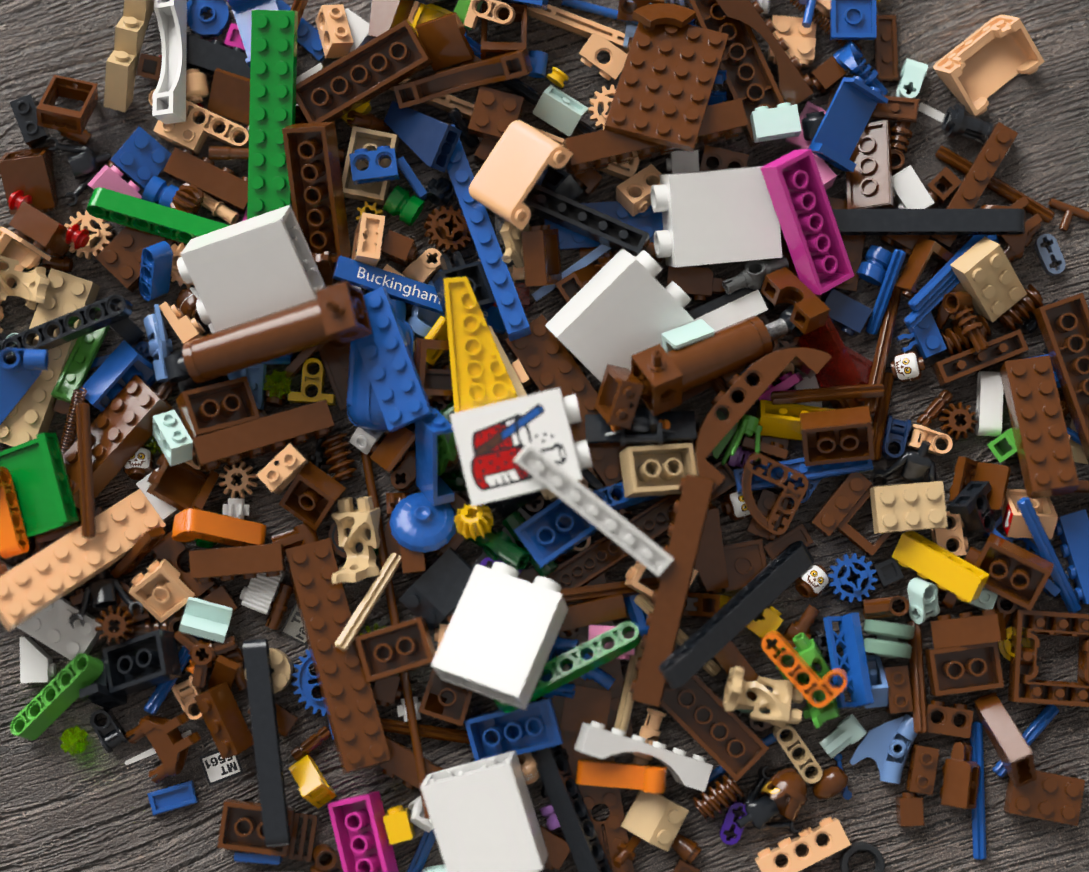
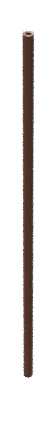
(394, 619)

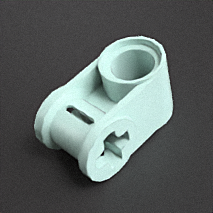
(911, 78)
(923, 599)

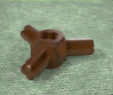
(212, 648)

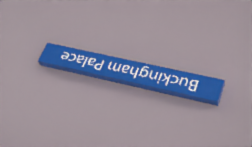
(401, 288)

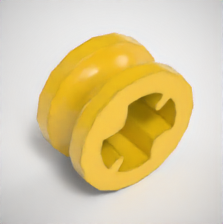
(557, 77)

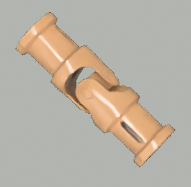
(650, 732)

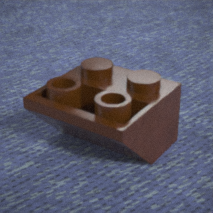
(573, 283)

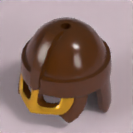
(789, 791)

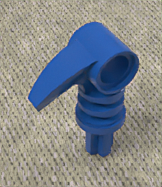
(849, 57)

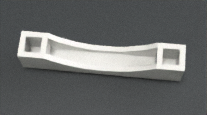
(170, 93)
(603, 743)

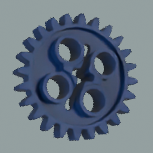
(304, 687)

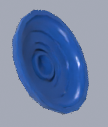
(421, 525)

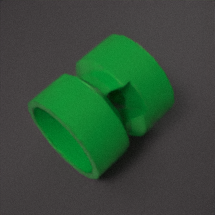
(403, 205)

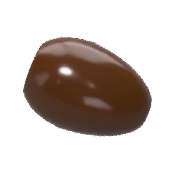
(831, 783)

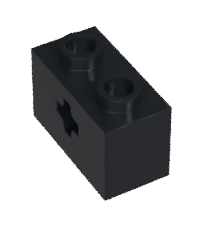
(26, 116)

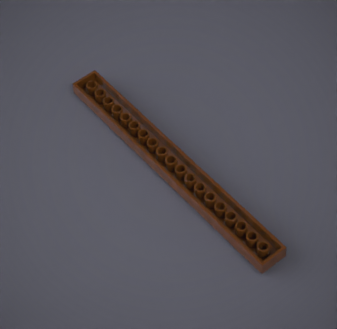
(606, 553)

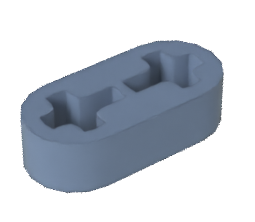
(1044, 256)

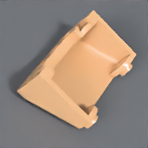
(988, 62)
(514, 170)

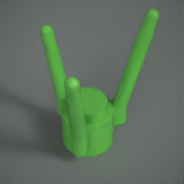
(746, 426)

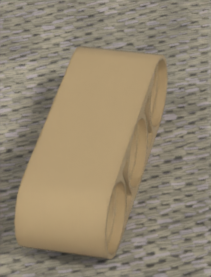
(800, 762)

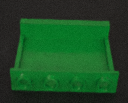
(41, 484)

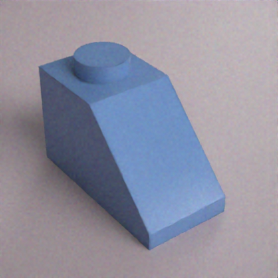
(878, 682)

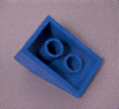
(554, 532)

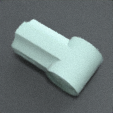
(846, 733)

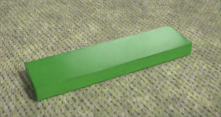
(78, 364)

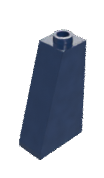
(424, 135)

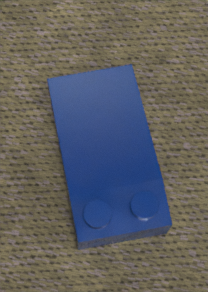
(519, 730)

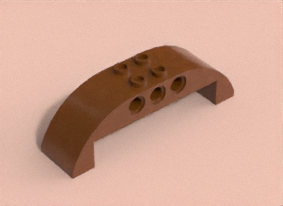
(763, 373)

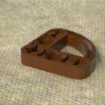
(787, 491)

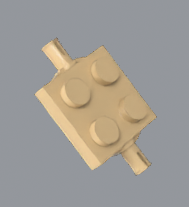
(513, 243)

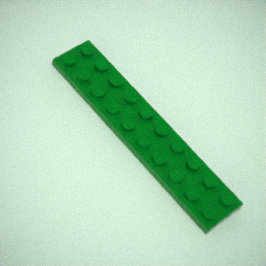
(271, 108)

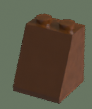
(33, 173)

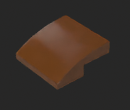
(445, 41)

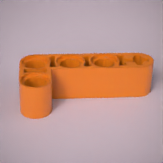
(217, 528)
(12, 530)
(800, 666)
(622, 775)

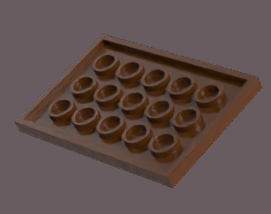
(667, 84)

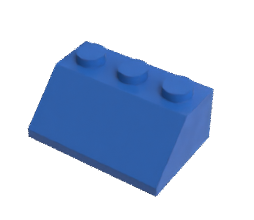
(116, 373)

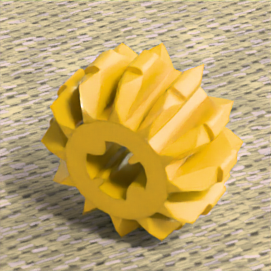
(473, 521)

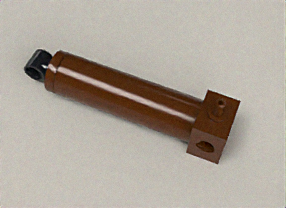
(335, 314)

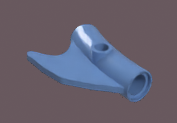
(159, 344)
(879, 746)

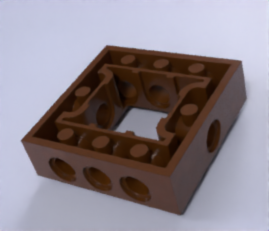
(1023, 665)

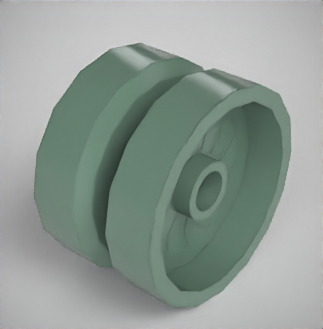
(887, 638)

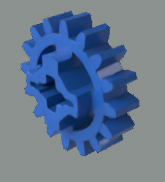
(849, 567)

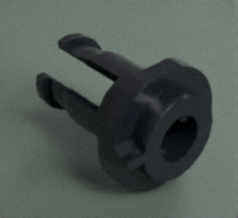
(964, 124)

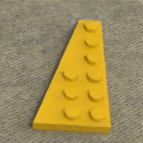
(476, 364)

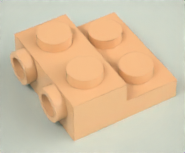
(799, 39)
(185, 328)
(160, 590)

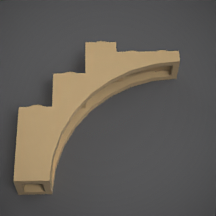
(123, 61)

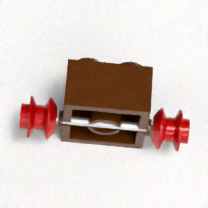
(42, 229)

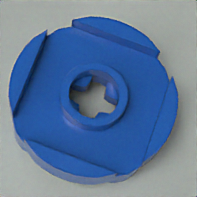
(212, 26)

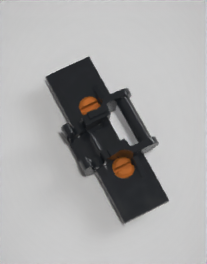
(644, 428)

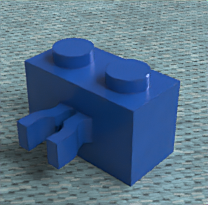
(925, 338)

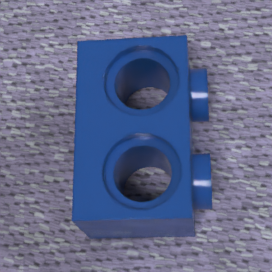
(374, 172)

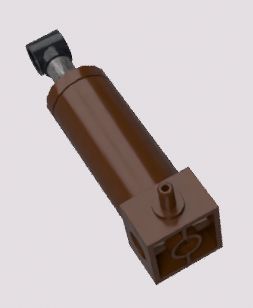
(681, 369)

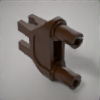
(1016, 243)
(166, 741)

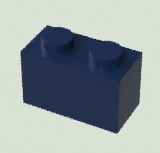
(846, 312)

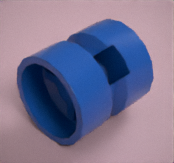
(159, 192)
(875, 267)

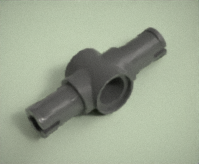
(754, 274)

